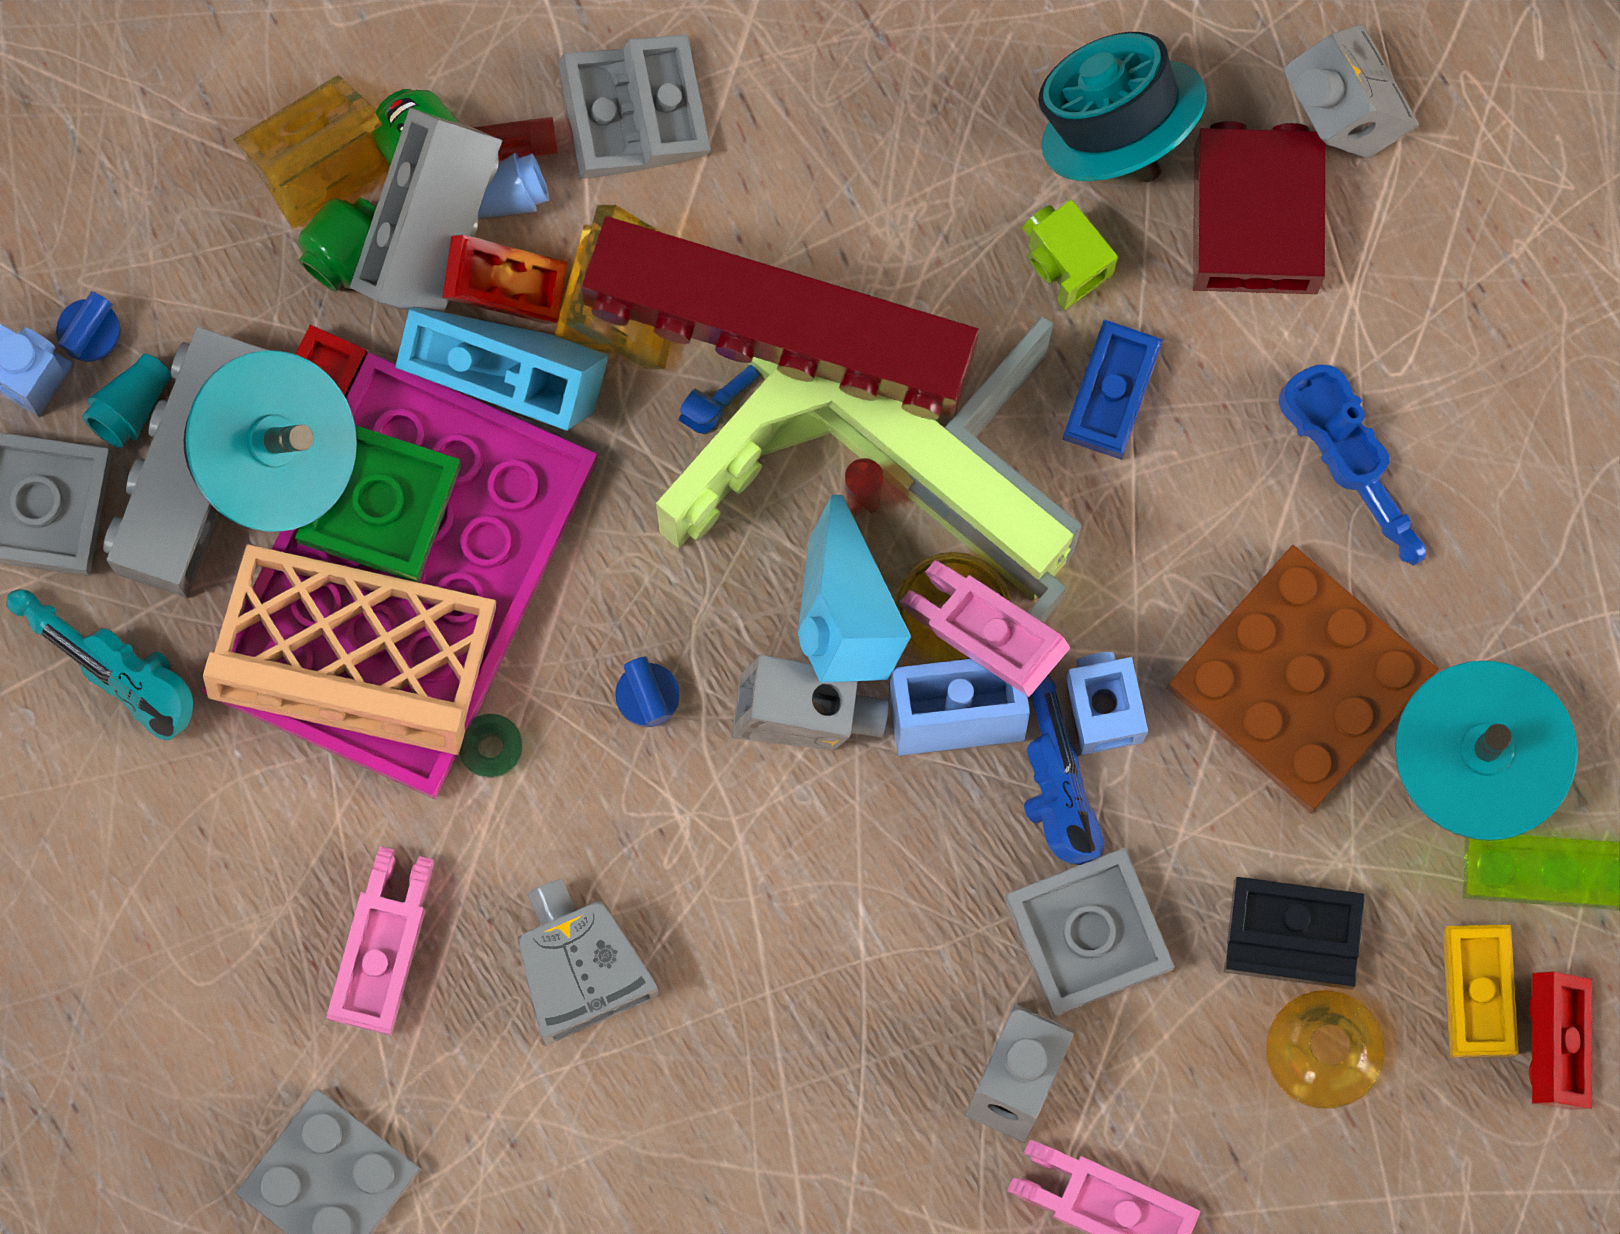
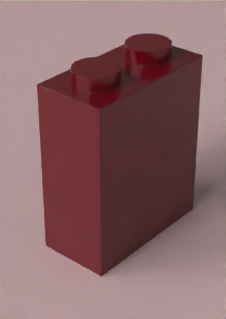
(1259, 209)

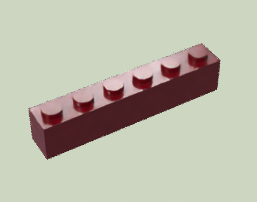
(778, 318)

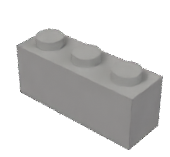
(425, 200)

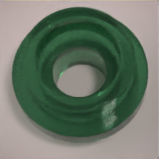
(491, 726)

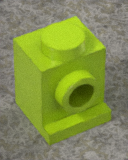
(1068, 251)

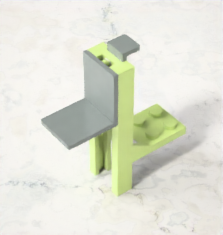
(934, 466)

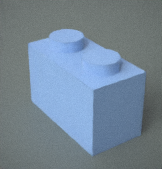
(954, 707)

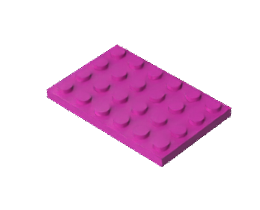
(491, 543)

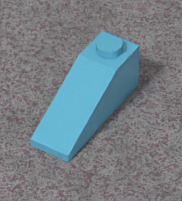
(504, 365)
(846, 609)

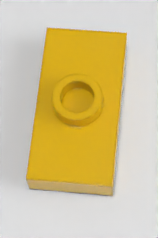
(1480, 991)

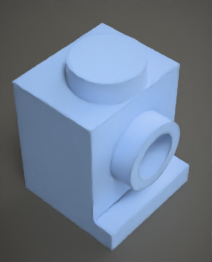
(30, 369)
(1117, 678)

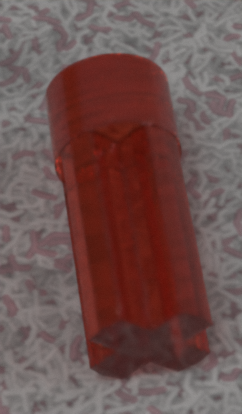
(524, 137)
(863, 485)

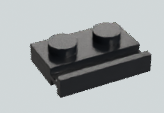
(1294, 933)

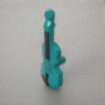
(144, 686)

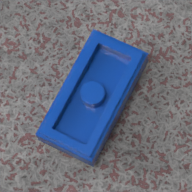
(1112, 389)

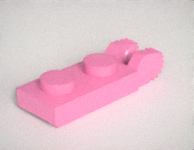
(989, 629)
(380, 948)
(1102, 1199)

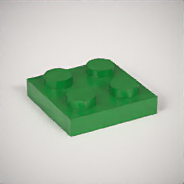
(388, 506)

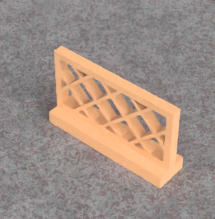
(337, 700)

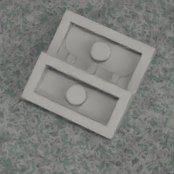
(634, 106)

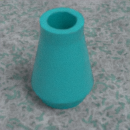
(126, 402)

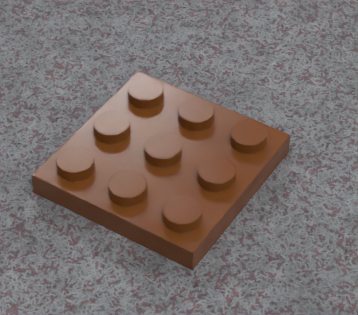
(1301, 678)

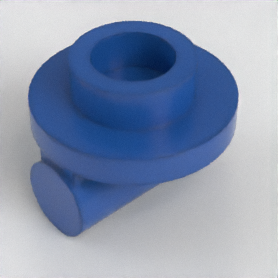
(88, 328)
(646, 693)

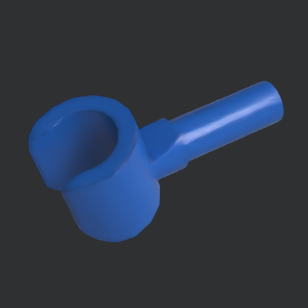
(703, 412)

